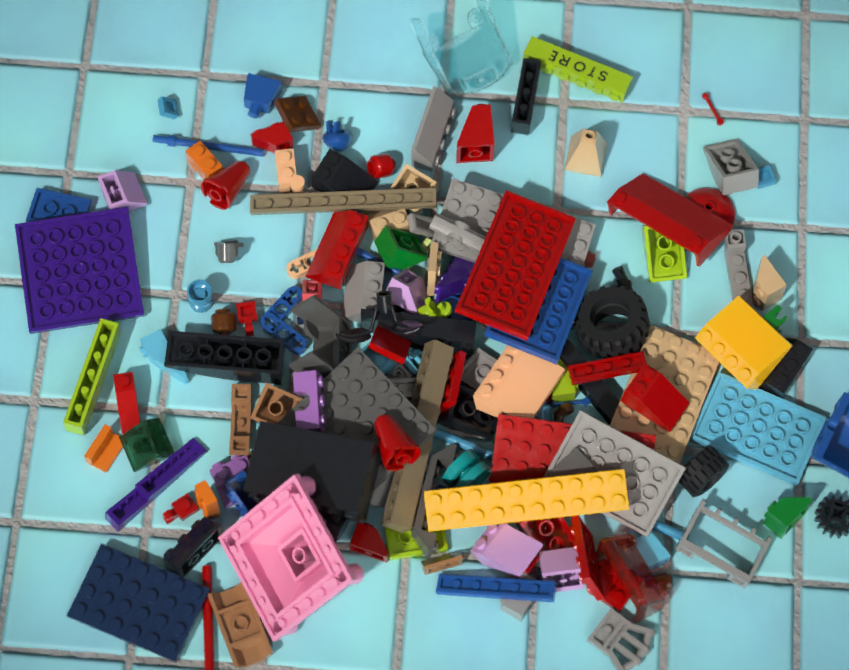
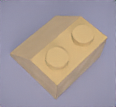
(411, 178)
(392, 218)
(767, 286)

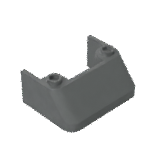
(321, 325)

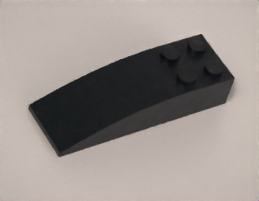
(453, 332)
(226, 356)

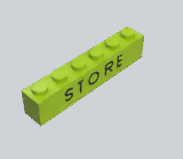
(579, 69)

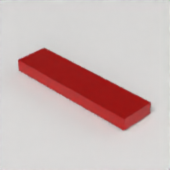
(606, 368)

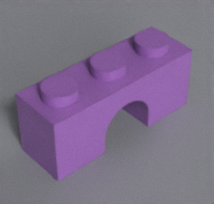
(310, 384)

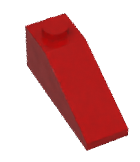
(126, 400)

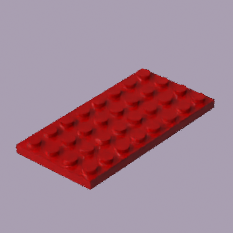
(515, 265)
(528, 446)

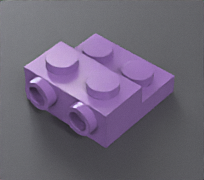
(222, 472)

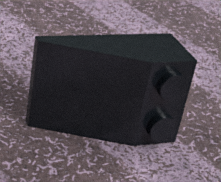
(341, 174)
(466, 418)

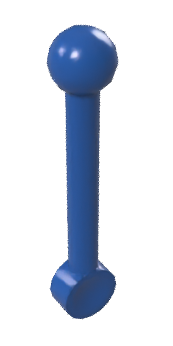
(586, 401)

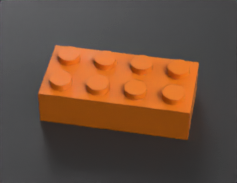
(206, 500)

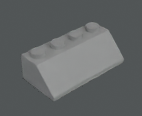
(432, 130)

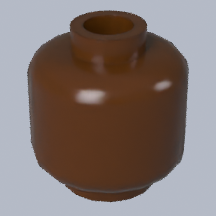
(223, 322)

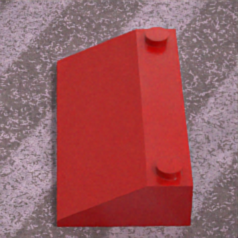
(671, 215)

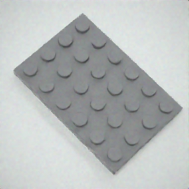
(647, 472)

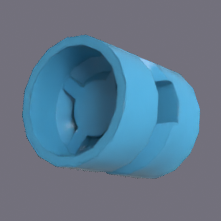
(200, 296)

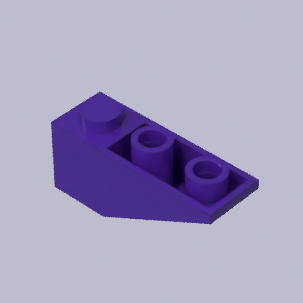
(454, 279)

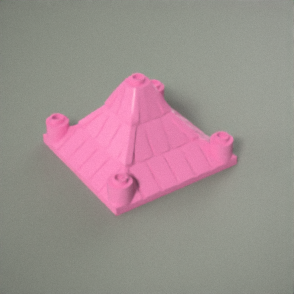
(287, 557)

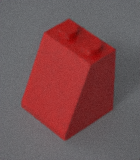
(477, 136)

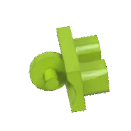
(433, 309)

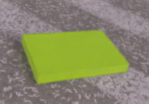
(404, 546)

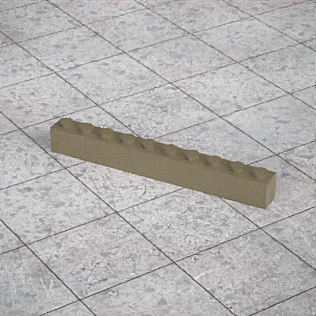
(427, 399)

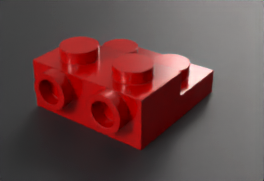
(614, 592)

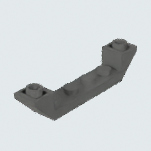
(425, 539)

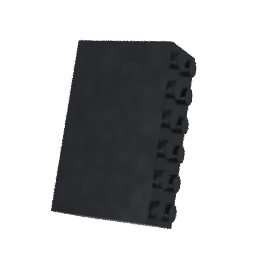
(339, 465)

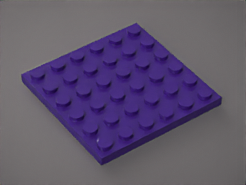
(79, 270)

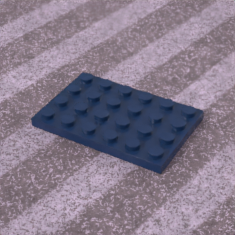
(138, 603)

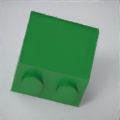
(399, 248)
(785, 514)

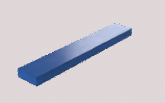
(496, 587)

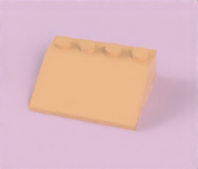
(517, 384)

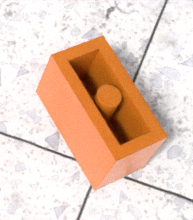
(202, 160)

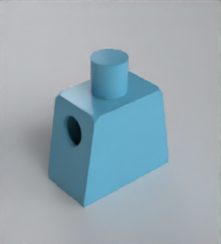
(651, 549)

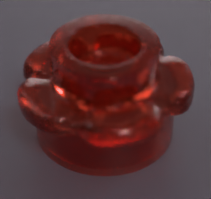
(590, 260)

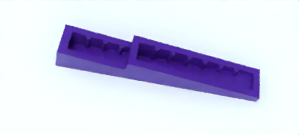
(154, 484)

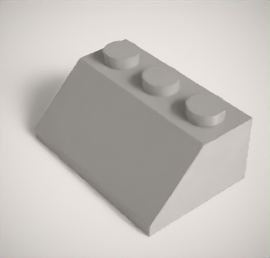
(361, 288)

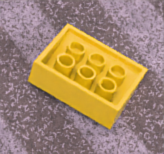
(744, 343)

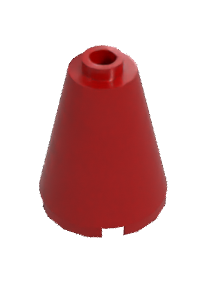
(226, 184)
(395, 444)

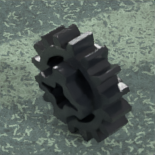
(836, 508)

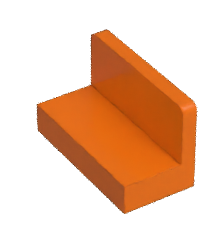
(104, 449)

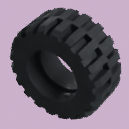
(610, 302)

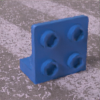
(236, 494)

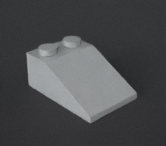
(731, 167)

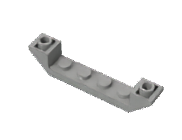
(736, 266)

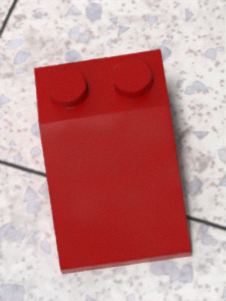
(655, 398)
(551, 532)

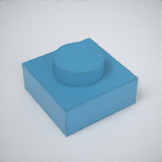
(168, 107)
(766, 177)

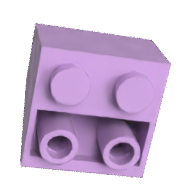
(121, 190)
(408, 291)
(561, 567)

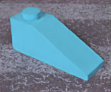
(154, 348)

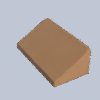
(442, 562)

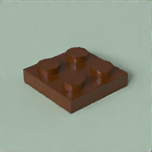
(297, 113)

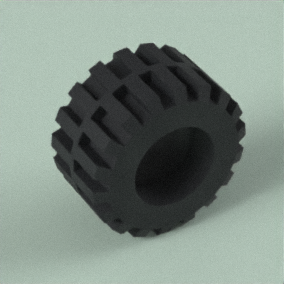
(703, 471)

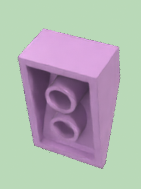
(506, 549)

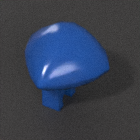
(335, 137)

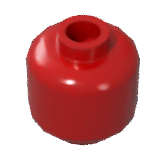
(381, 165)

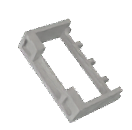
(735, 575)

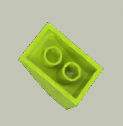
(663, 257)

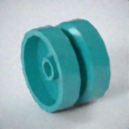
(466, 471)

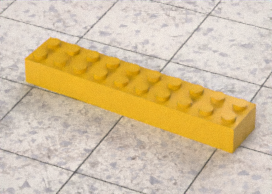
(526, 500)

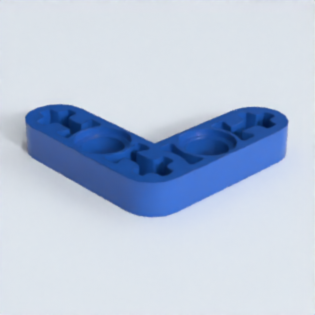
(278, 319)

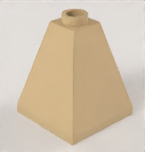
(586, 153)

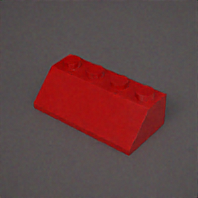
(338, 248)

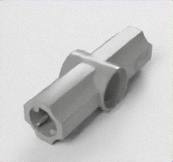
(457, 232)

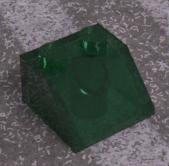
(146, 444)

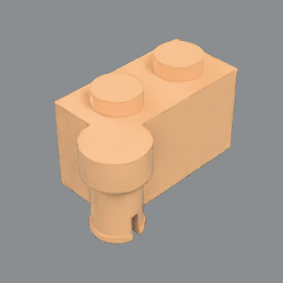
(287, 172)

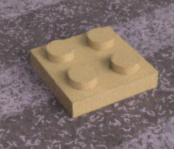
(434, 268)

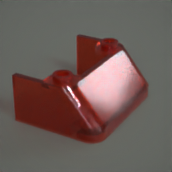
(633, 574)

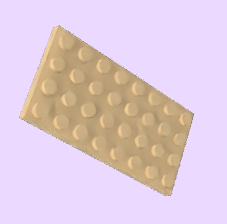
(690, 371)

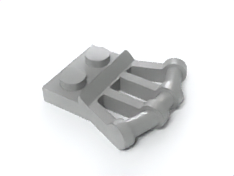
(612, 630)

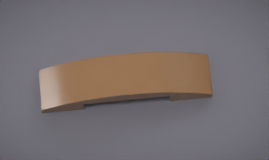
(240, 419)

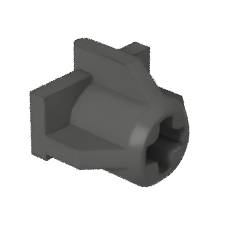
(227, 251)

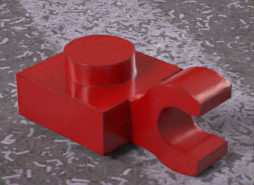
(247, 314)
(182, 508)

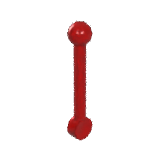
(720, 121)

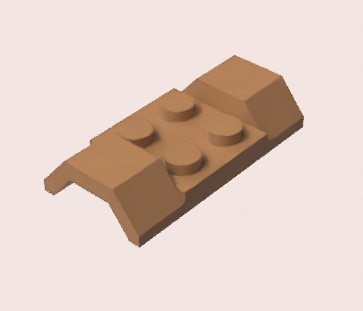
(240, 626)

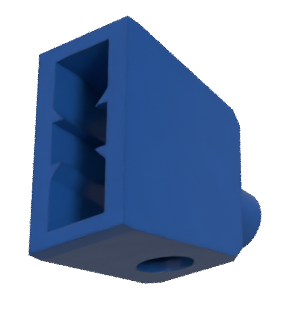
(260, 94)

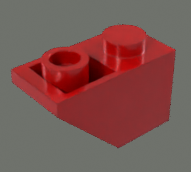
(273, 138)

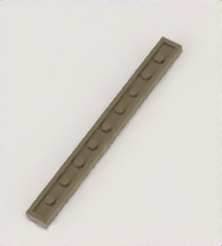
(343, 200)

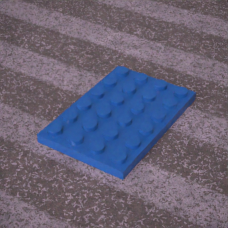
(554, 316)

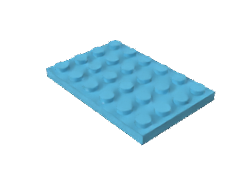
(757, 428)

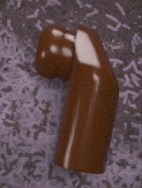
(562, 411)

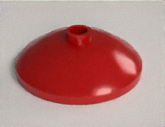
(720, 204)

